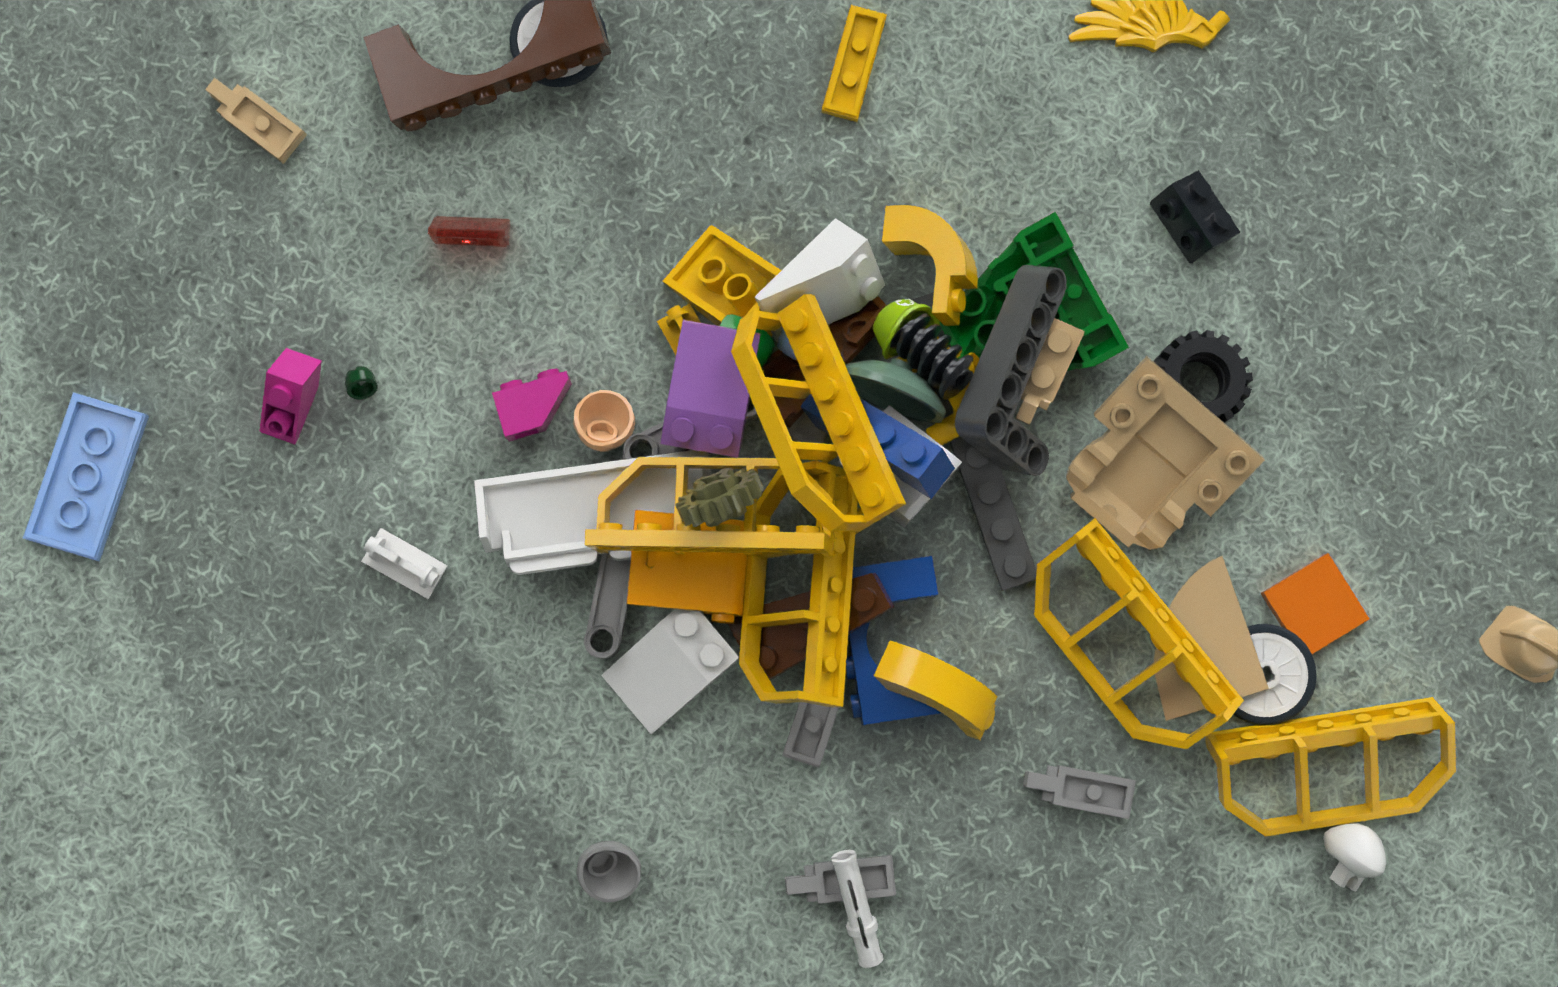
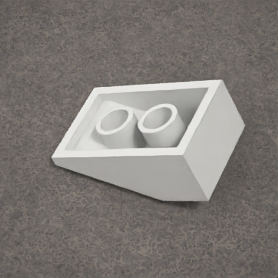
(832, 267)
(670, 667)

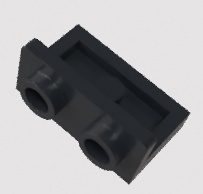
(1194, 216)

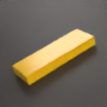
(854, 63)

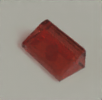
(470, 231)

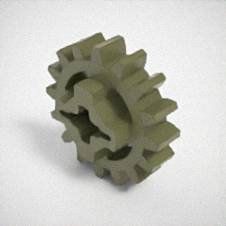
(719, 497)

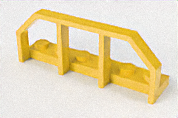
(838, 406)
(684, 538)
(828, 600)
(1164, 630)
(1335, 729)

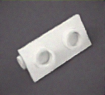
(403, 563)

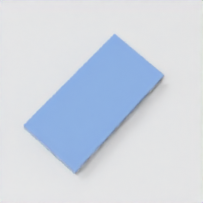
(86, 476)

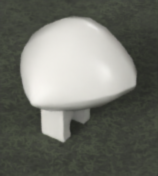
(1358, 853)

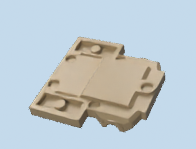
(1157, 459)

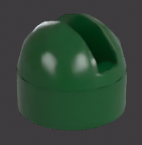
(353, 386)

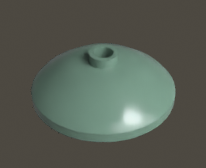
(896, 386)

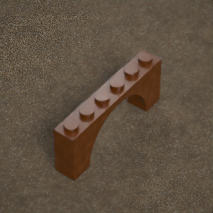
(419, 92)

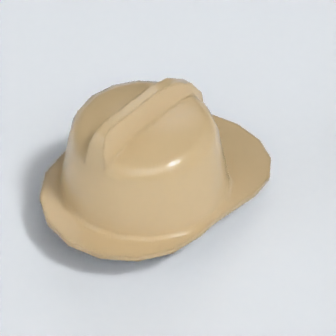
(1522, 644)

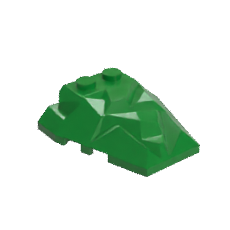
(1050, 246)

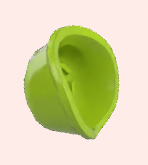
(893, 318)

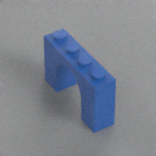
(873, 702)

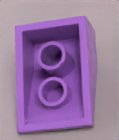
(706, 392)

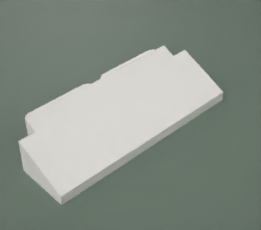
(544, 514)

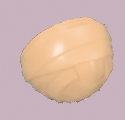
(604, 420)

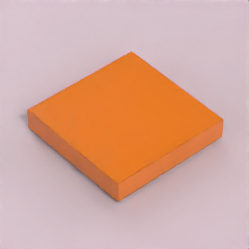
(1316, 604)

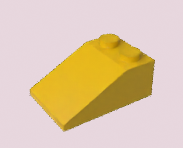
(720, 277)

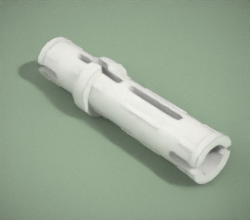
(867, 947)

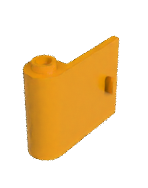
(689, 580)

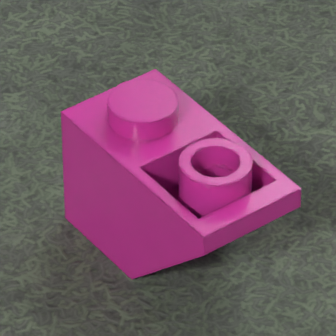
(289, 394)
(530, 406)

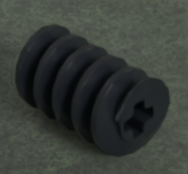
(932, 357)

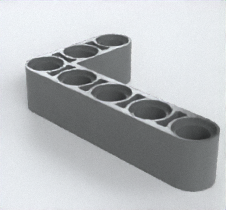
(1004, 370)

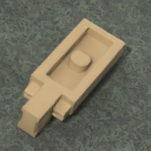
(257, 120)
(1049, 369)

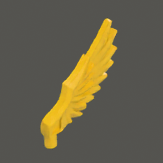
(1147, 24)

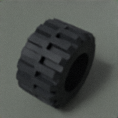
(1221, 359)

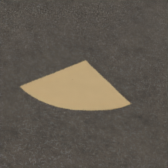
(1216, 622)

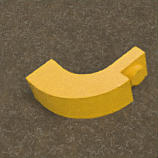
(923, 232)
(938, 686)

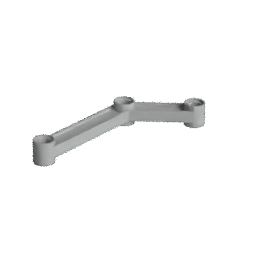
(611, 588)

